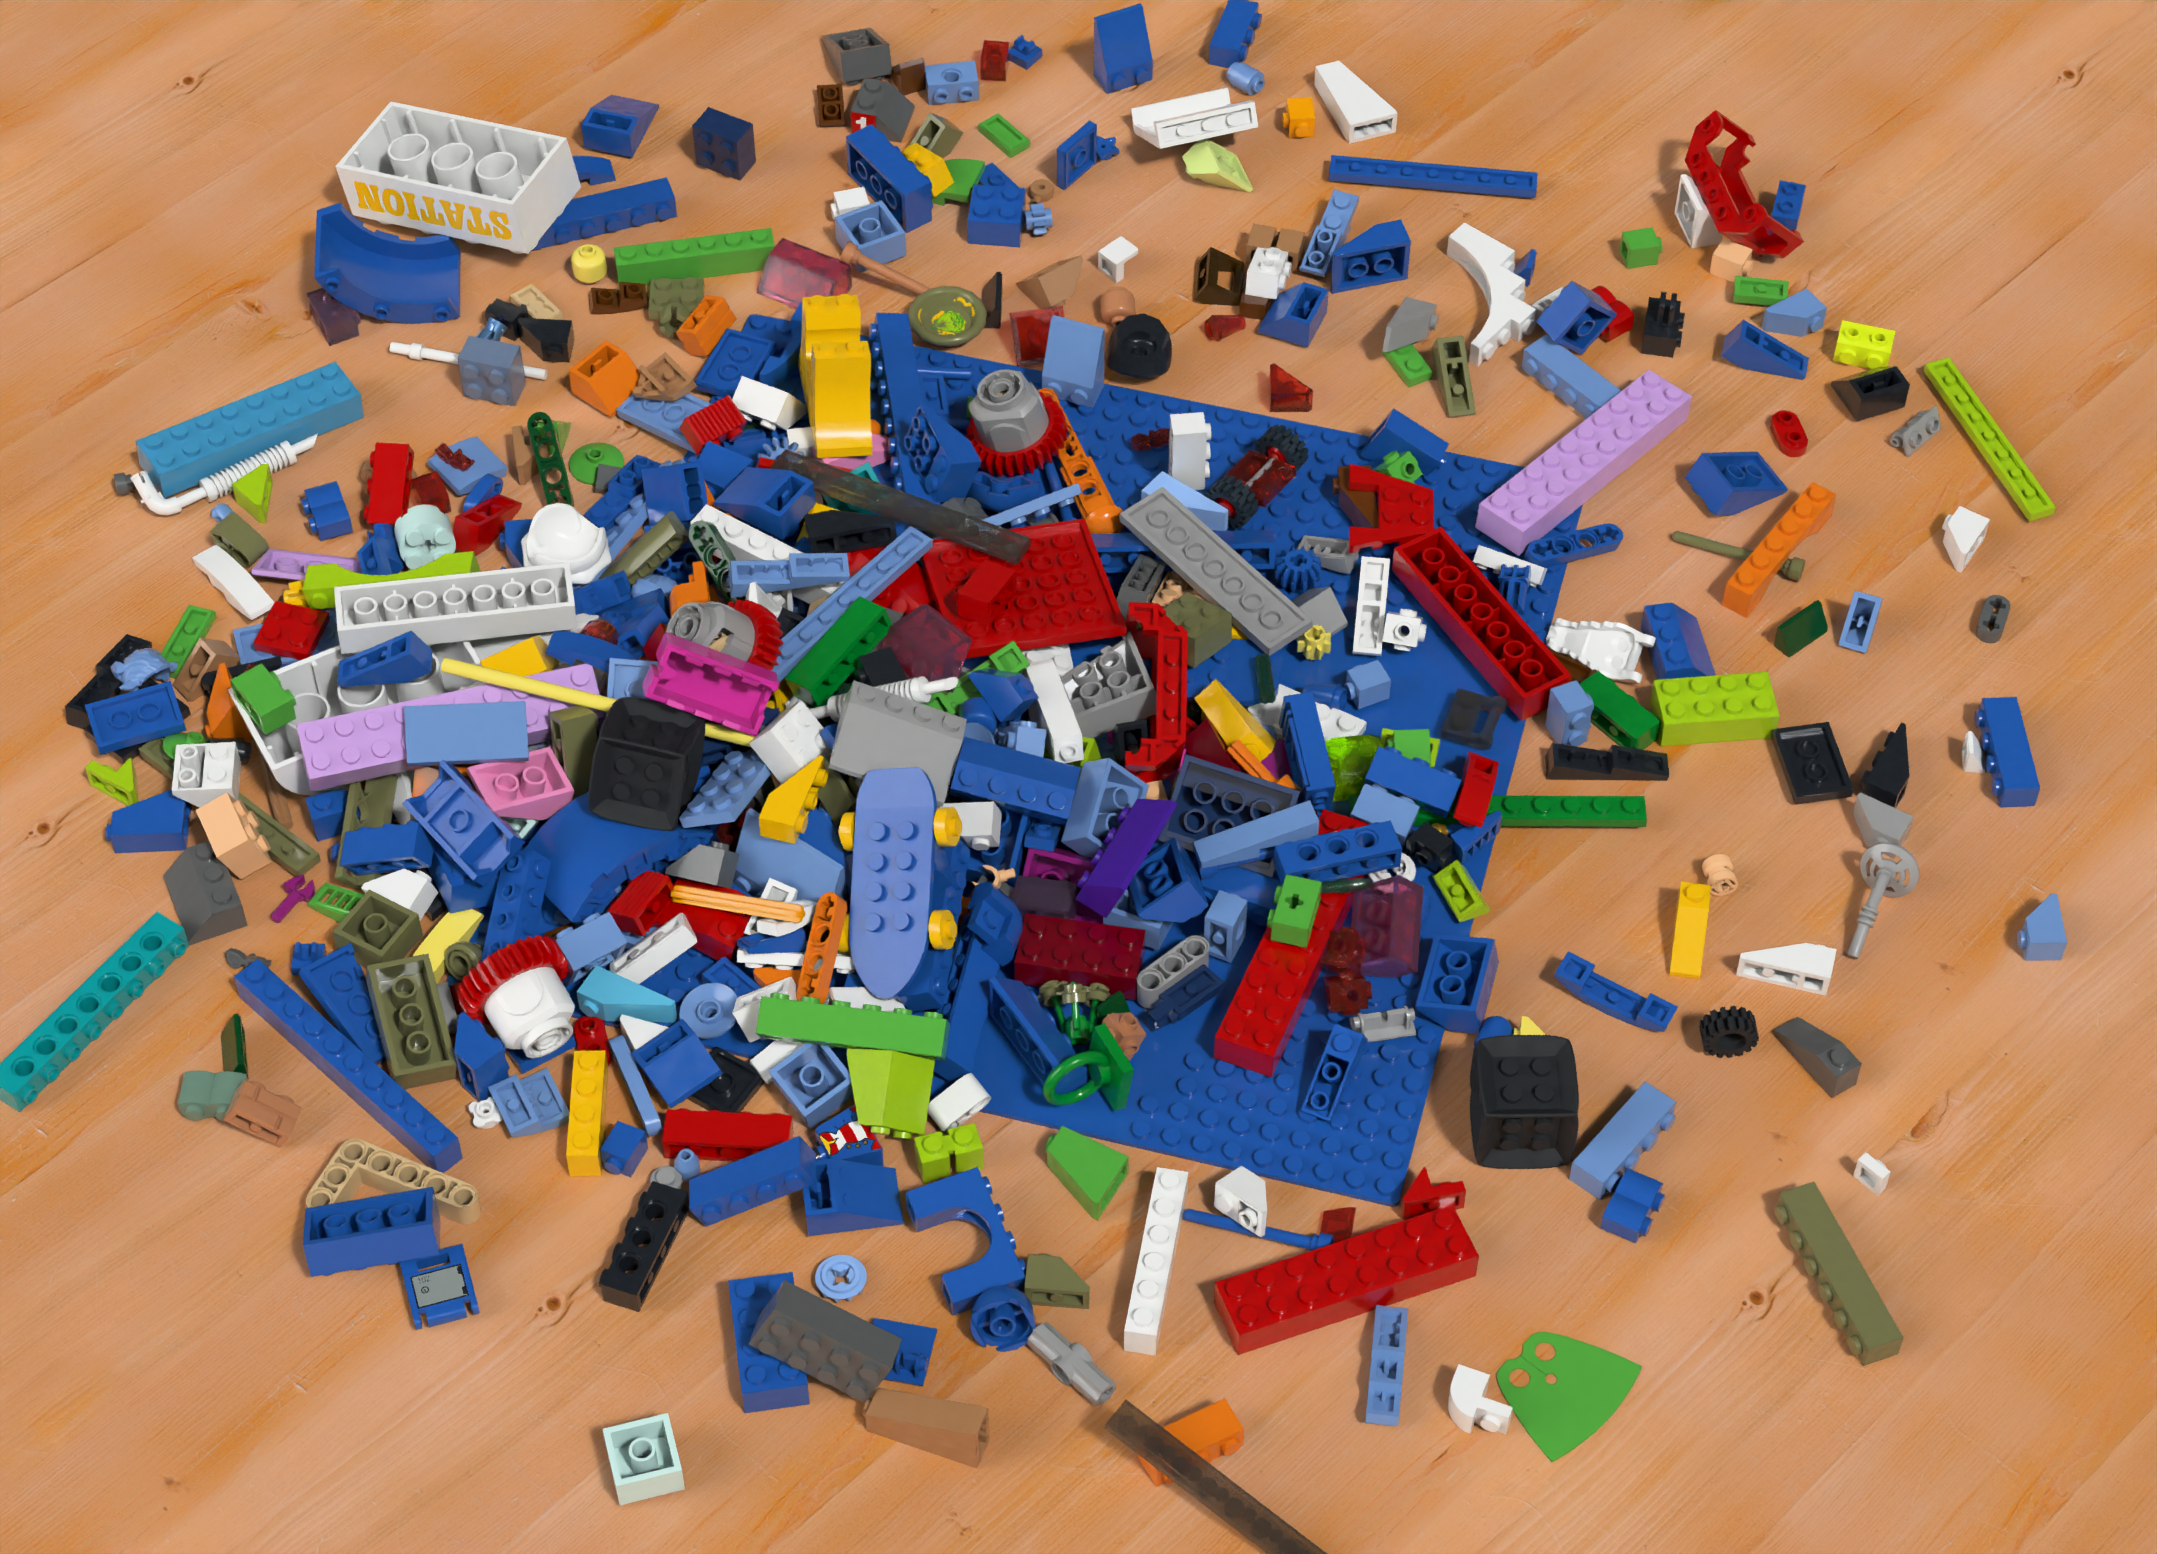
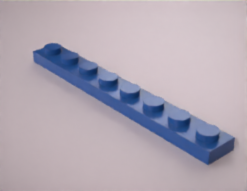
(1433, 176)

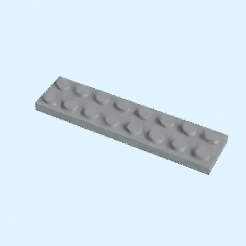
(1216, 570)

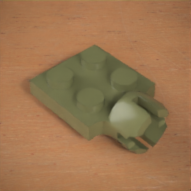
(673, 301)

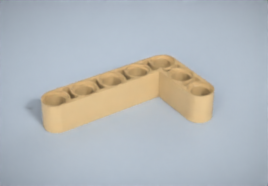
(392, 1180)

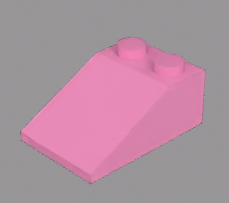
(524, 788)

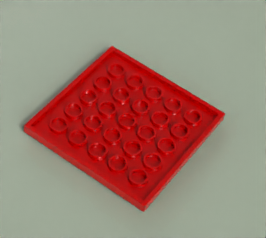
(1058, 593)

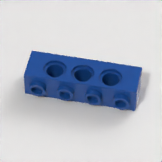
(1340, 853)

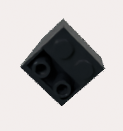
(1872, 391)

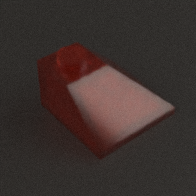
(1031, 333)

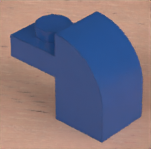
(602, 593)

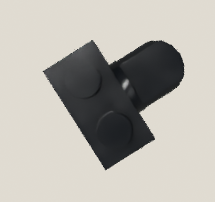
(1661, 326)

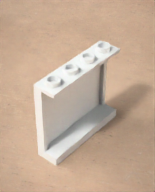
(1192, 118)

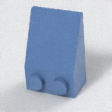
(1074, 361)

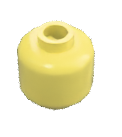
(589, 263)

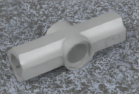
(1071, 1364)

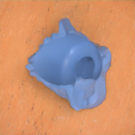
(140, 667)

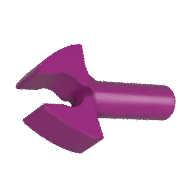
(295, 896)

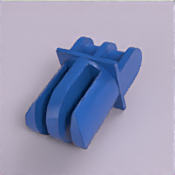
(1515, 585)

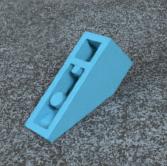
(611, 995)

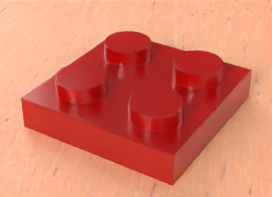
(291, 631)

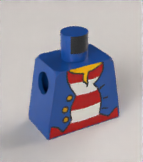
(847, 1140)

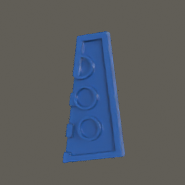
(343, 994)

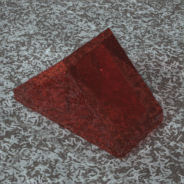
(1287, 392)

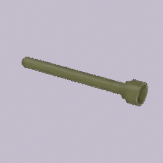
(1791, 567)

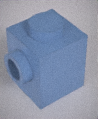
(1367, 684)

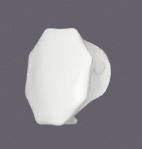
(566, 536)

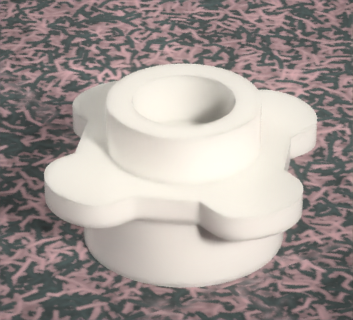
(485, 1120)

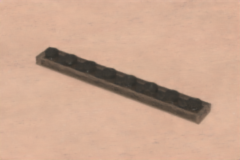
(1206, 1483)

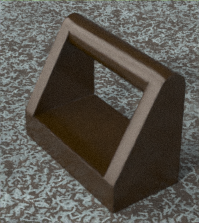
(1207, 275)

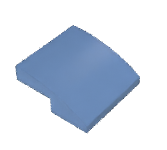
(465, 481)
(530, 1103)

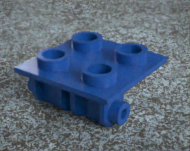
(913, 1353)

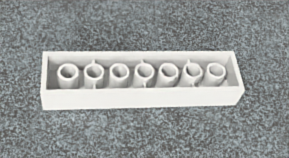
(457, 606)

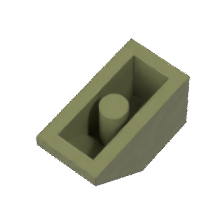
(938, 135)
(1054, 1283)

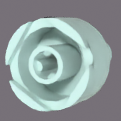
(423, 535)

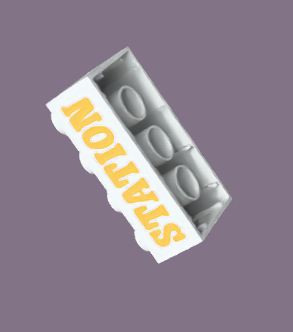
(459, 177)

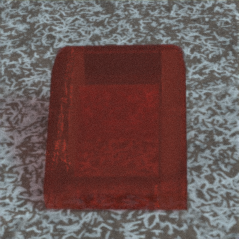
(1339, 1223)

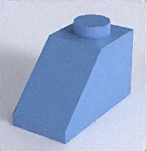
(1795, 315)
(2043, 932)

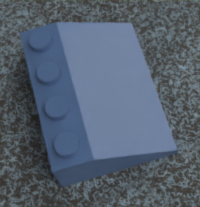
(788, 863)

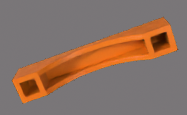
(1754, 576)

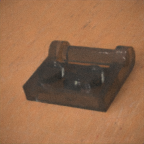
(1464, 716)

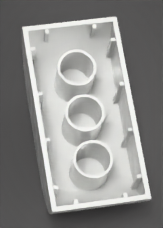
(319, 697)

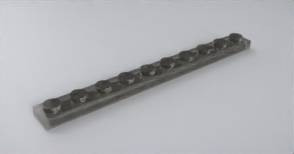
(907, 508)

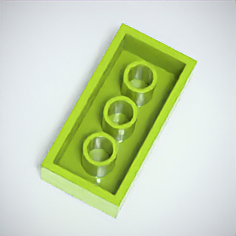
(1714, 708)

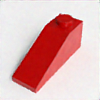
(483, 523)

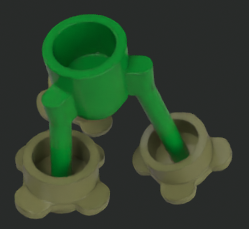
(1077, 1028)

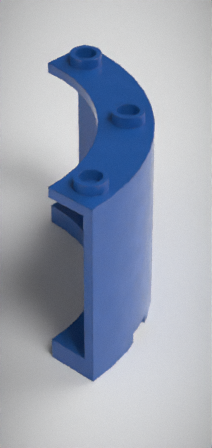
(386, 274)
(598, 854)

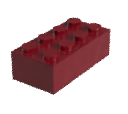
(1079, 954)

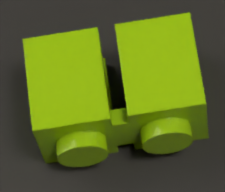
(934, 1149)

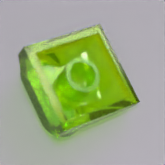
(1350, 762)

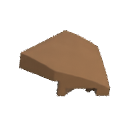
(663, 380)

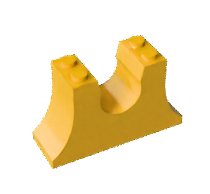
(836, 376)

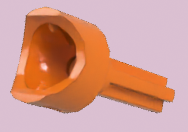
(1255, 768)

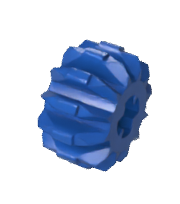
(1298, 569)

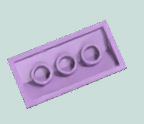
(293, 565)

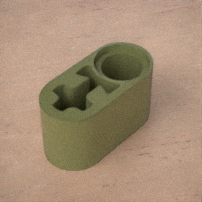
(239, 540)

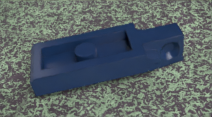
(1185, 997)

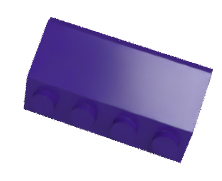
(1124, 854)

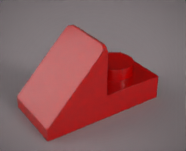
(1424, 1198)

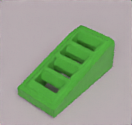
(334, 911)

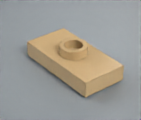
(537, 303)

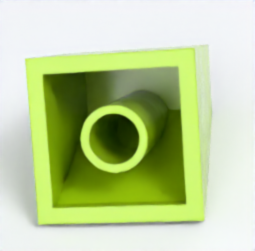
(891, 1091)

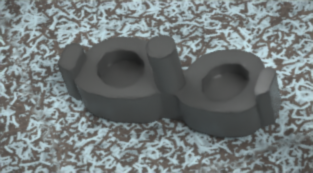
(237, 959)

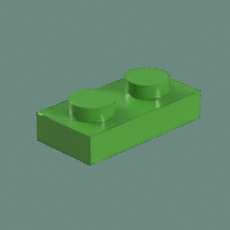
(1759, 290)
(1409, 365)

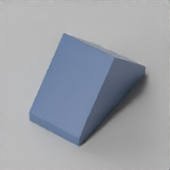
(1860, 621)

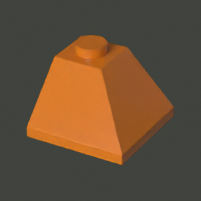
(222, 712)

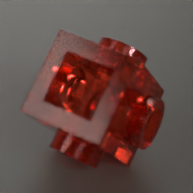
(1338, 987)

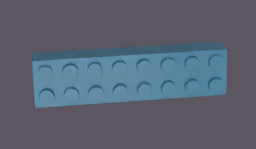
(243, 428)

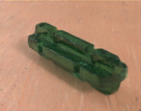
(1265, 678)

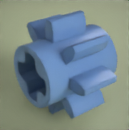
(1038, 219)

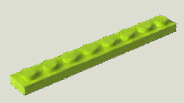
(1989, 439)

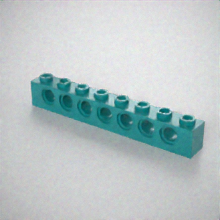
(90, 1010)

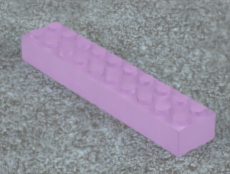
(1583, 462)
(374, 740)

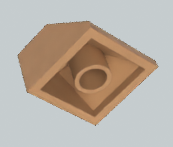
(1053, 283)

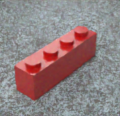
(723, 1135)

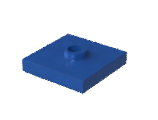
(1076, 155)

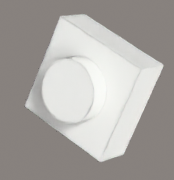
(1872, 1173)

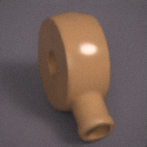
(1041, 191)

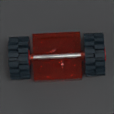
(1259, 475)

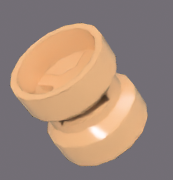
(1719, 874)

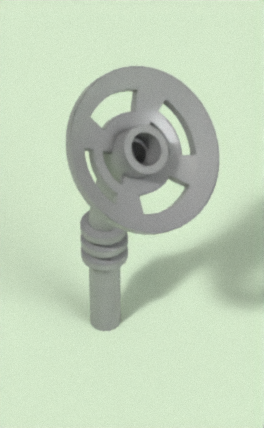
(1878, 882)

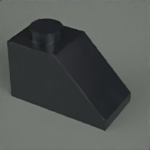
(548, 338)
(1128, 738)

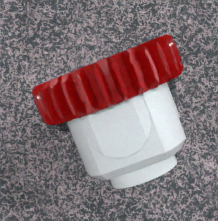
(522, 995)

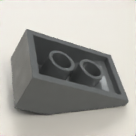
(858, 55)

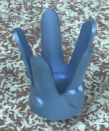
(493, 330)

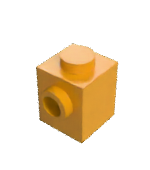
(1299, 117)

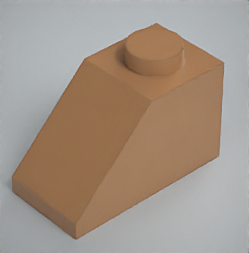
(203, 659)

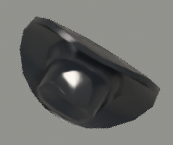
(1139, 347)

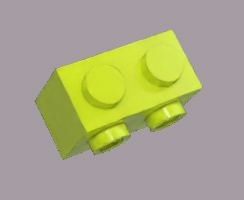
(1863, 345)

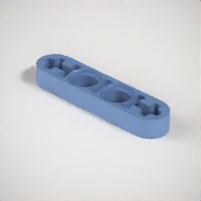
(635, 1086)

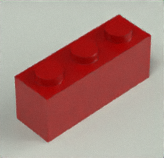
(389, 483)

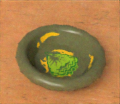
(947, 316)

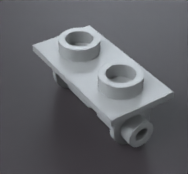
(1918, 431)
(1385, 1025)

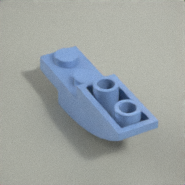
(1330, 233)

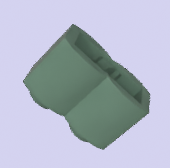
(208, 1093)

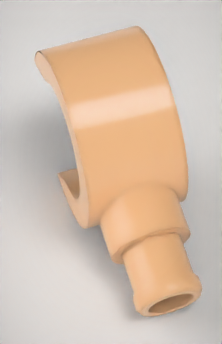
(1000, 875)

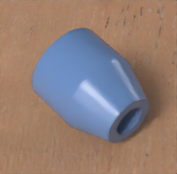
(687, 1164)

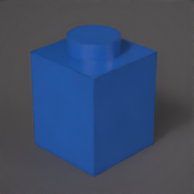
(624, 1149)

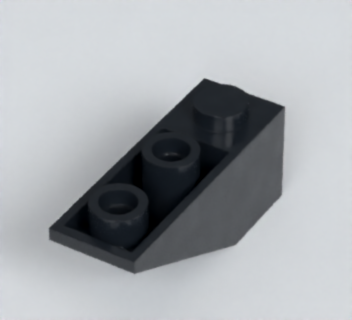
(1890, 770)

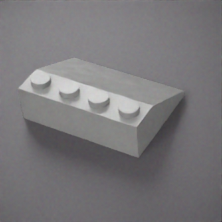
(895, 732)

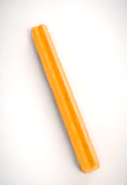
(738, 903)

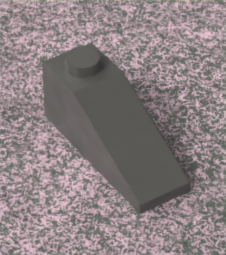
(1820, 1055)

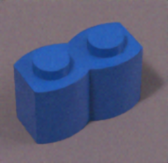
(327, 511)
(1632, 1205)

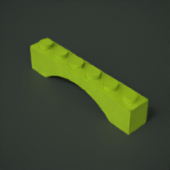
(322, 578)

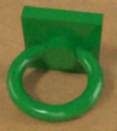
(1108, 1071)

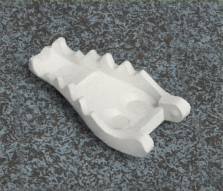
(1601, 646)

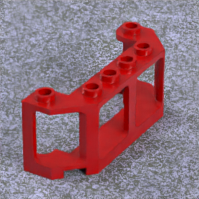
(1728, 193)
(1167, 648)

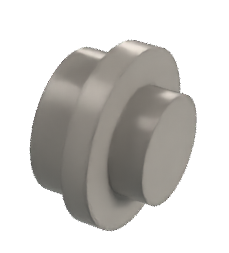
(668, 1176)

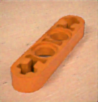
(828, 915)

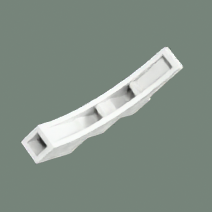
(1493, 269)

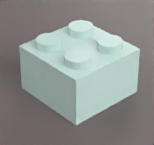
(643, 1459)

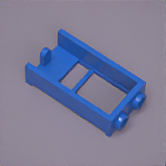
(1307, 750)

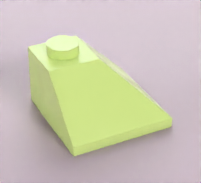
(1216, 166)

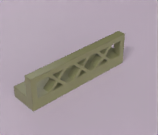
(375, 809)

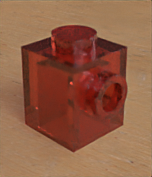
(994, 60)

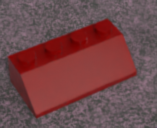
(905, 593)

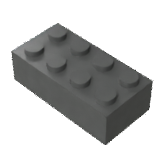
(825, 1341)

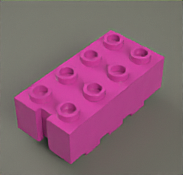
(710, 684)

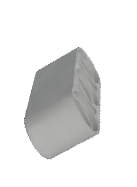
(1171, 969)

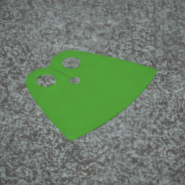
(1584, 1397)

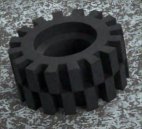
(1728, 1032)

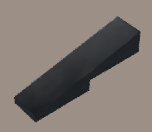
(104, 683)
(1619, 763)

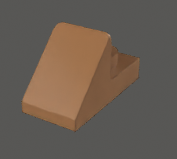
(524, 455)

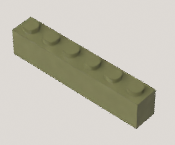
(1838, 1274)

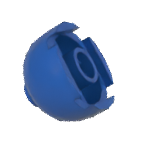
(1002, 1318)

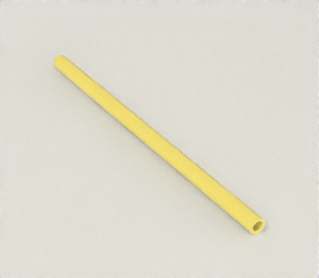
(568, 695)

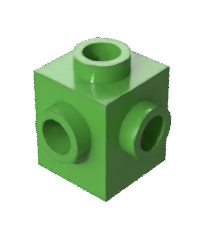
(1400, 465)

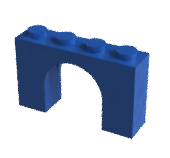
(969, 1199)

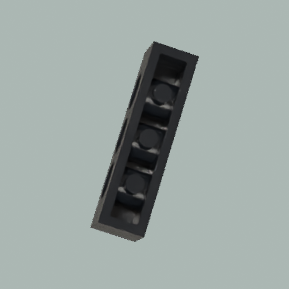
(632, 1288)

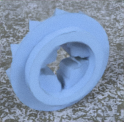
(839, 1266)

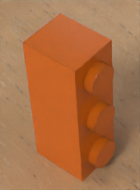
(1207, 1432)

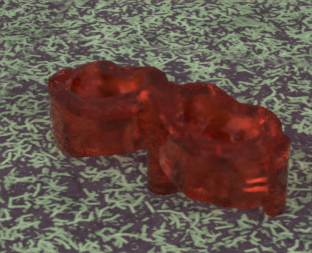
(1155, 439)
(456, 460)

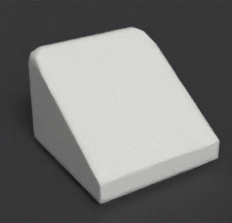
(1972, 754)

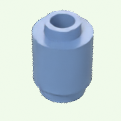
(1245, 78)

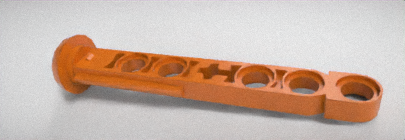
(1096, 508)

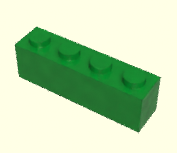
(838, 652)

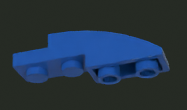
(621, 490)

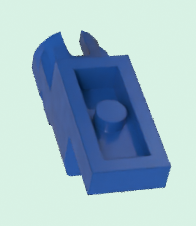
(381, 552)

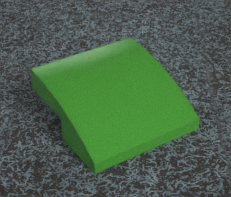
(965, 175)

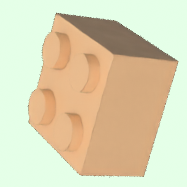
(234, 835)

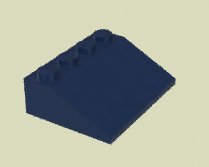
(1218, 799)

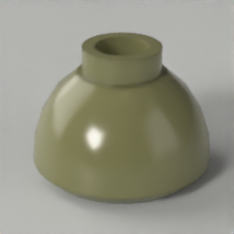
(462, 957)

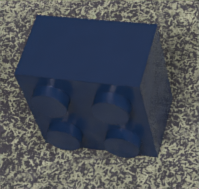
(724, 143)

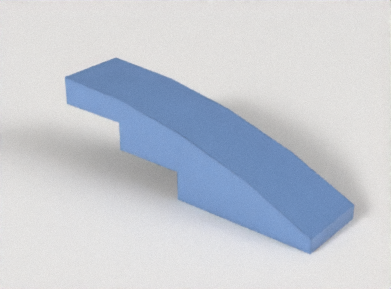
(1386, 1365)

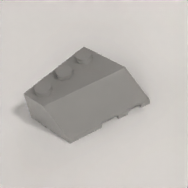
(1110, 689)

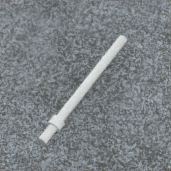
(418, 352)

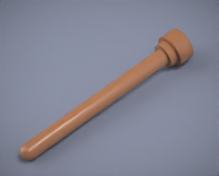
(853, 255)

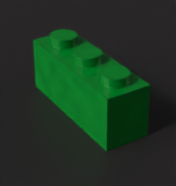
(1620, 714)

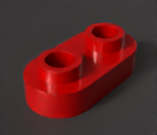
(1789, 433)
(594, 1038)

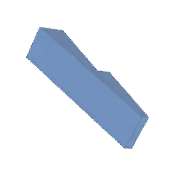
(796, 572)
(1247, 839)

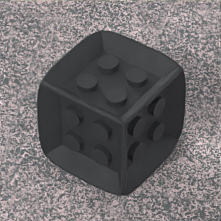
(646, 764)
(1524, 1101)

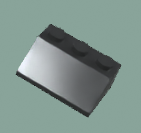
(204, 894)

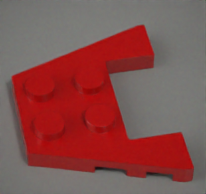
(1403, 509)

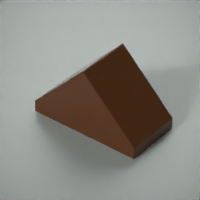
(909, 76)

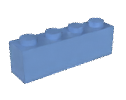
(1567, 376)
(1623, 1141)

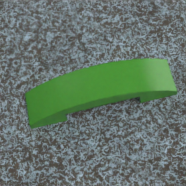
(1006, 659)

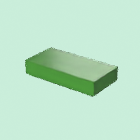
(1004, 135)

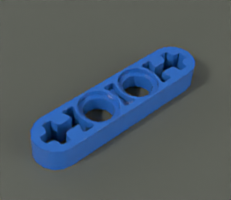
(1575, 548)

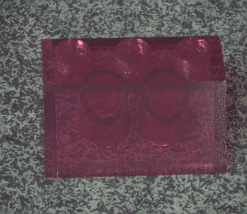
(802, 272)
(928, 644)
(1391, 924)

